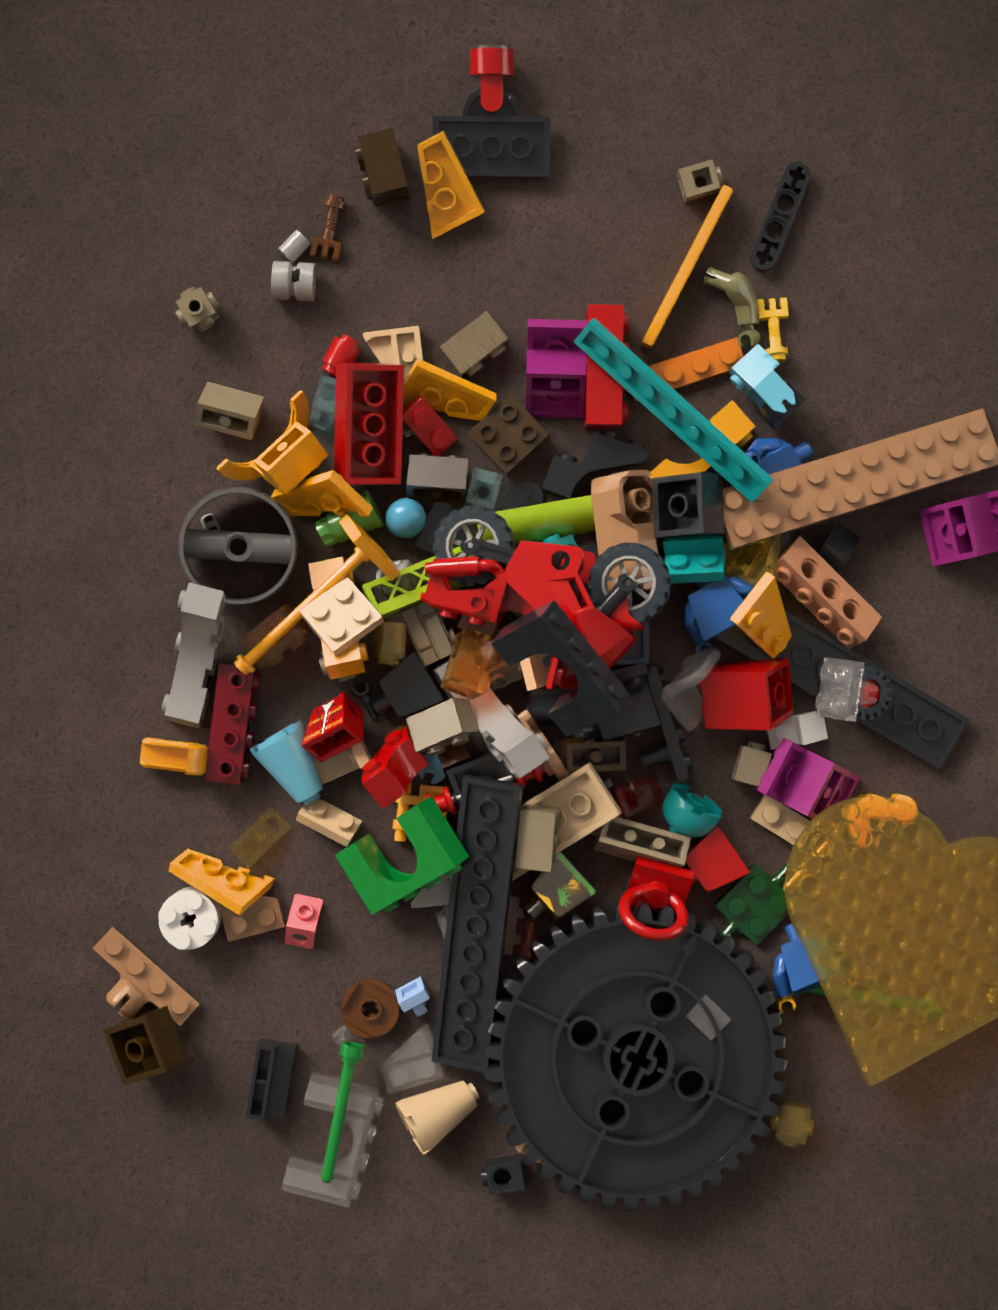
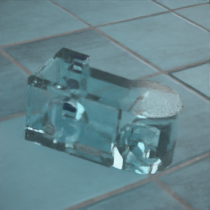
(323, 406)

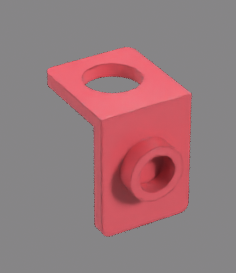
(303, 920)

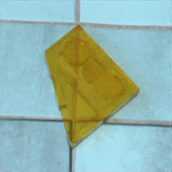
(755, 559)

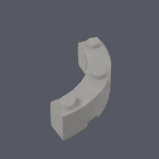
(197, 656)
(501, 730)

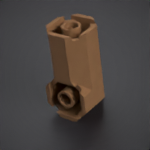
(624, 514)

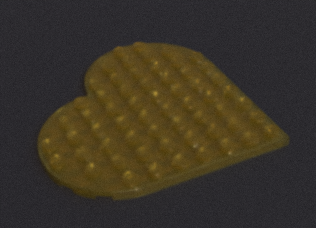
(896, 928)

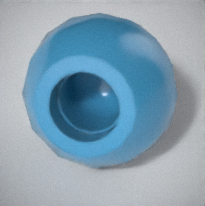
(405, 518)

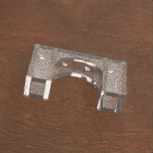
(304, 1175)

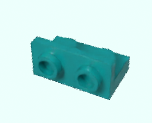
(695, 558)

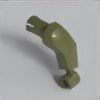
(743, 297)

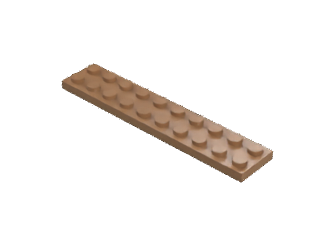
(861, 478)

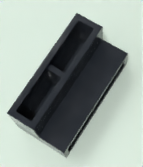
(271, 1079)

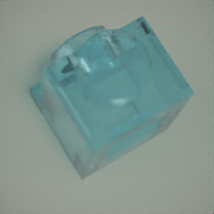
(487, 479)

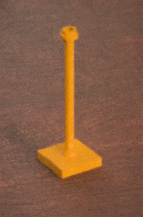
(365, 550)

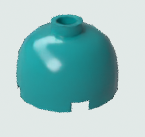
(689, 813)

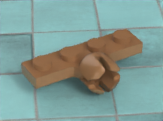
(141, 980)

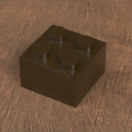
(381, 160)
(145, 1045)

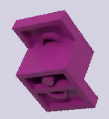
(555, 369)
(961, 528)
(806, 780)

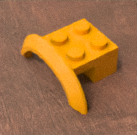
(288, 458)

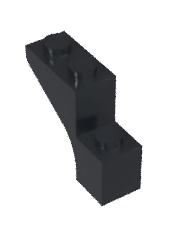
(602, 455)

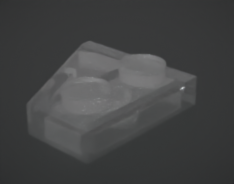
(412, 1063)

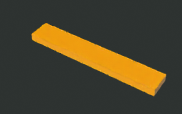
(687, 267)

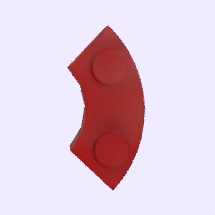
(393, 768)

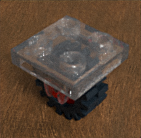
(851, 691)

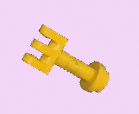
(772, 315)

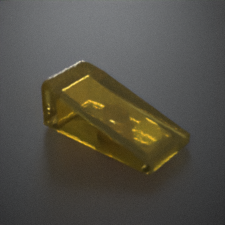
(258, 838)

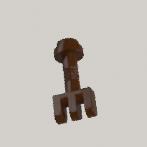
(327, 242)

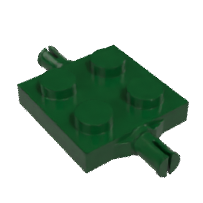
(754, 904)

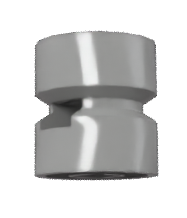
(283, 282)

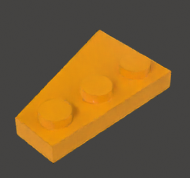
(446, 186)
(322, 494)

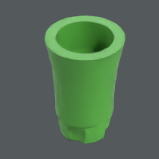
(332, 531)

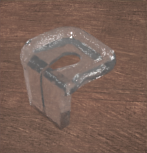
(682, 695)

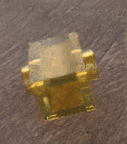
(792, 1123)

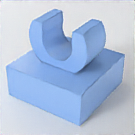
(413, 996)

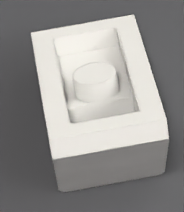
(800, 729)

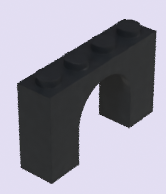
(553, 633)

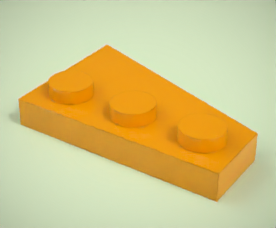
(447, 392)
(764, 617)
(228, 886)

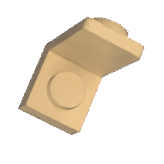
(343, 763)

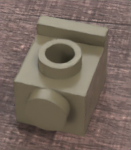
(706, 170)

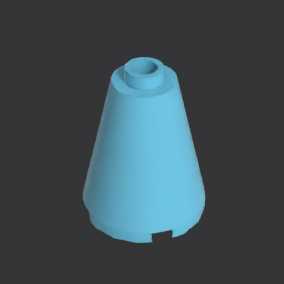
(290, 763)

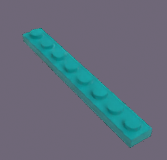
(673, 410)

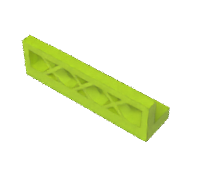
(408, 598)

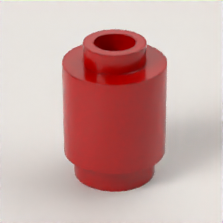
(340, 350)

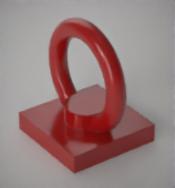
(658, 886)

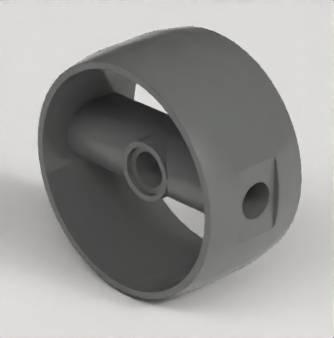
(216, 544)

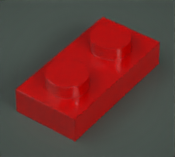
(428, 426)

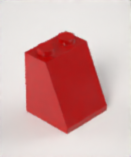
(748, 695)

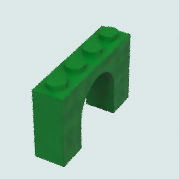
(436, 851)

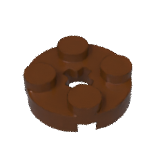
(374, 1024)

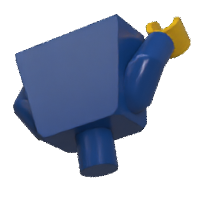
(793, 970)

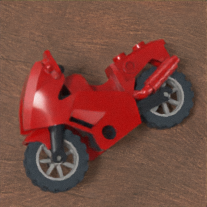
(535, 576)

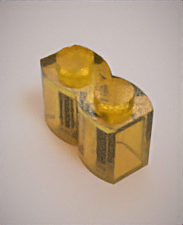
(389, 642)

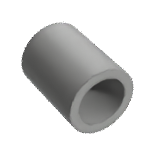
(294, 246)

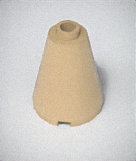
(436, 1112)

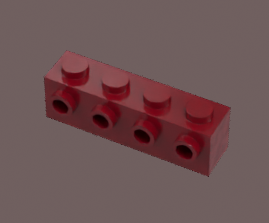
(231, 725)

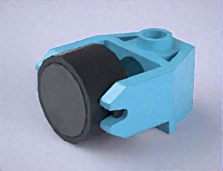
(764, 386)

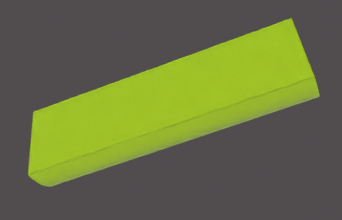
(547, 519)

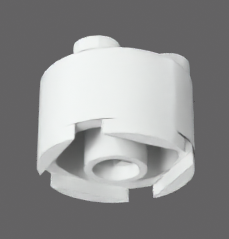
(188, 934)

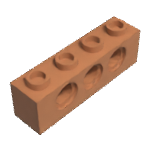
(825, 593)

